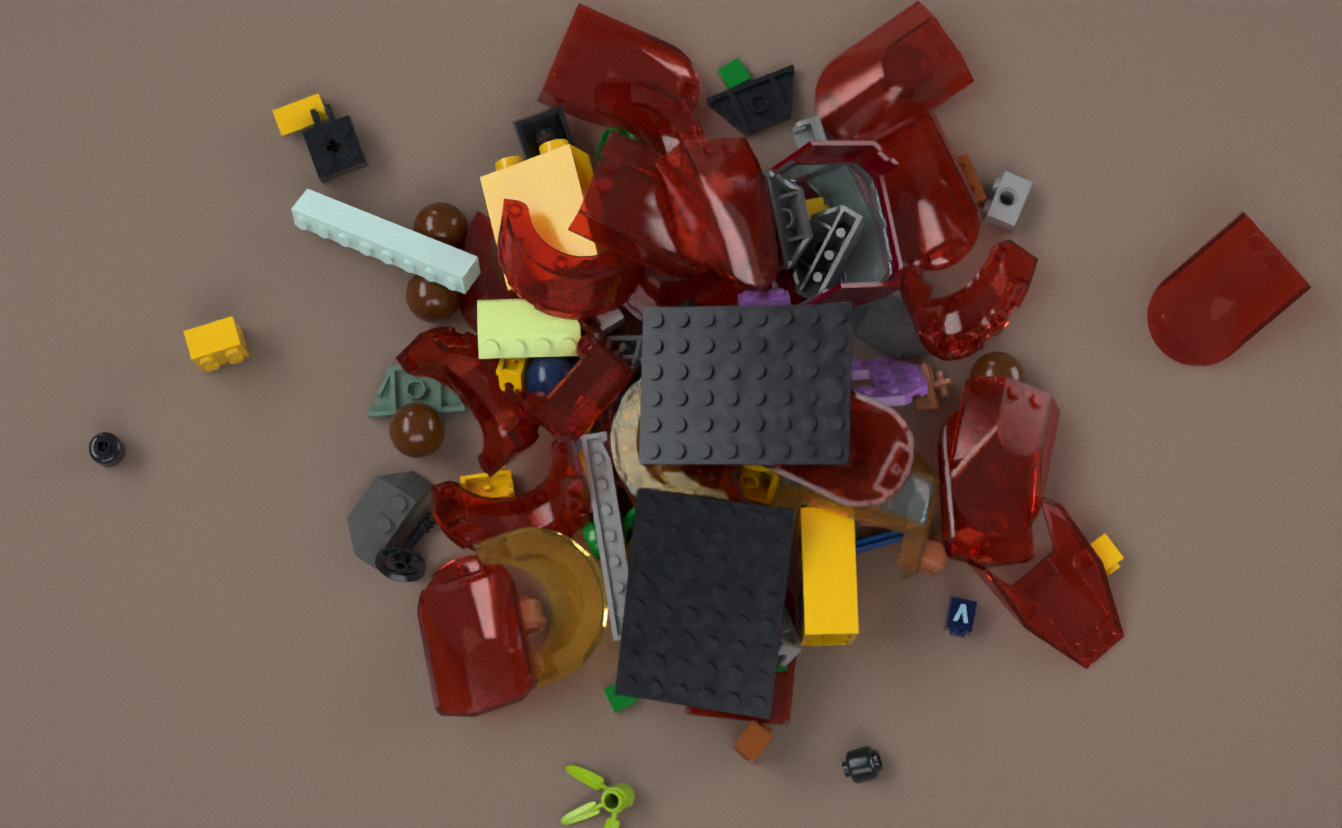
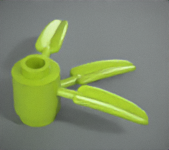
(613, 798)

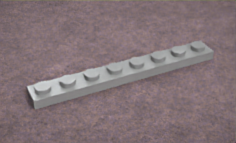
(607, 525)

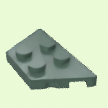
(404, 388)

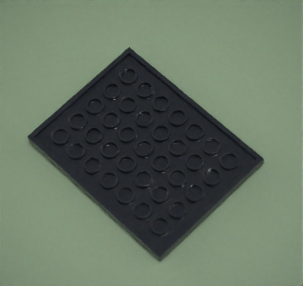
(746, 385)
(705, 602)

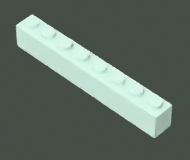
(386, 241)

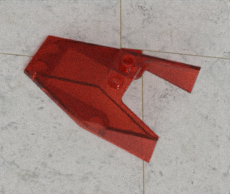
(1064, 595)

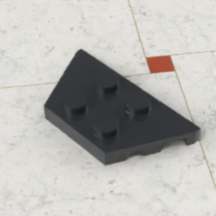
(757, 102)

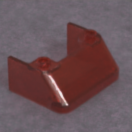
(584, 389)

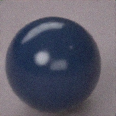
(546, 372)

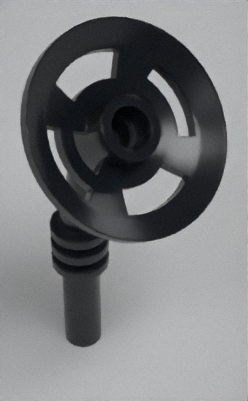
(403, 555)

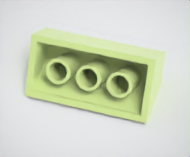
(520, 331)

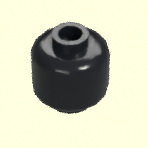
(113, 448)
(862, 764)

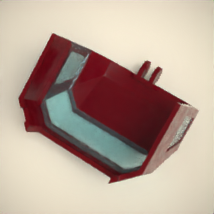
(850, 176)

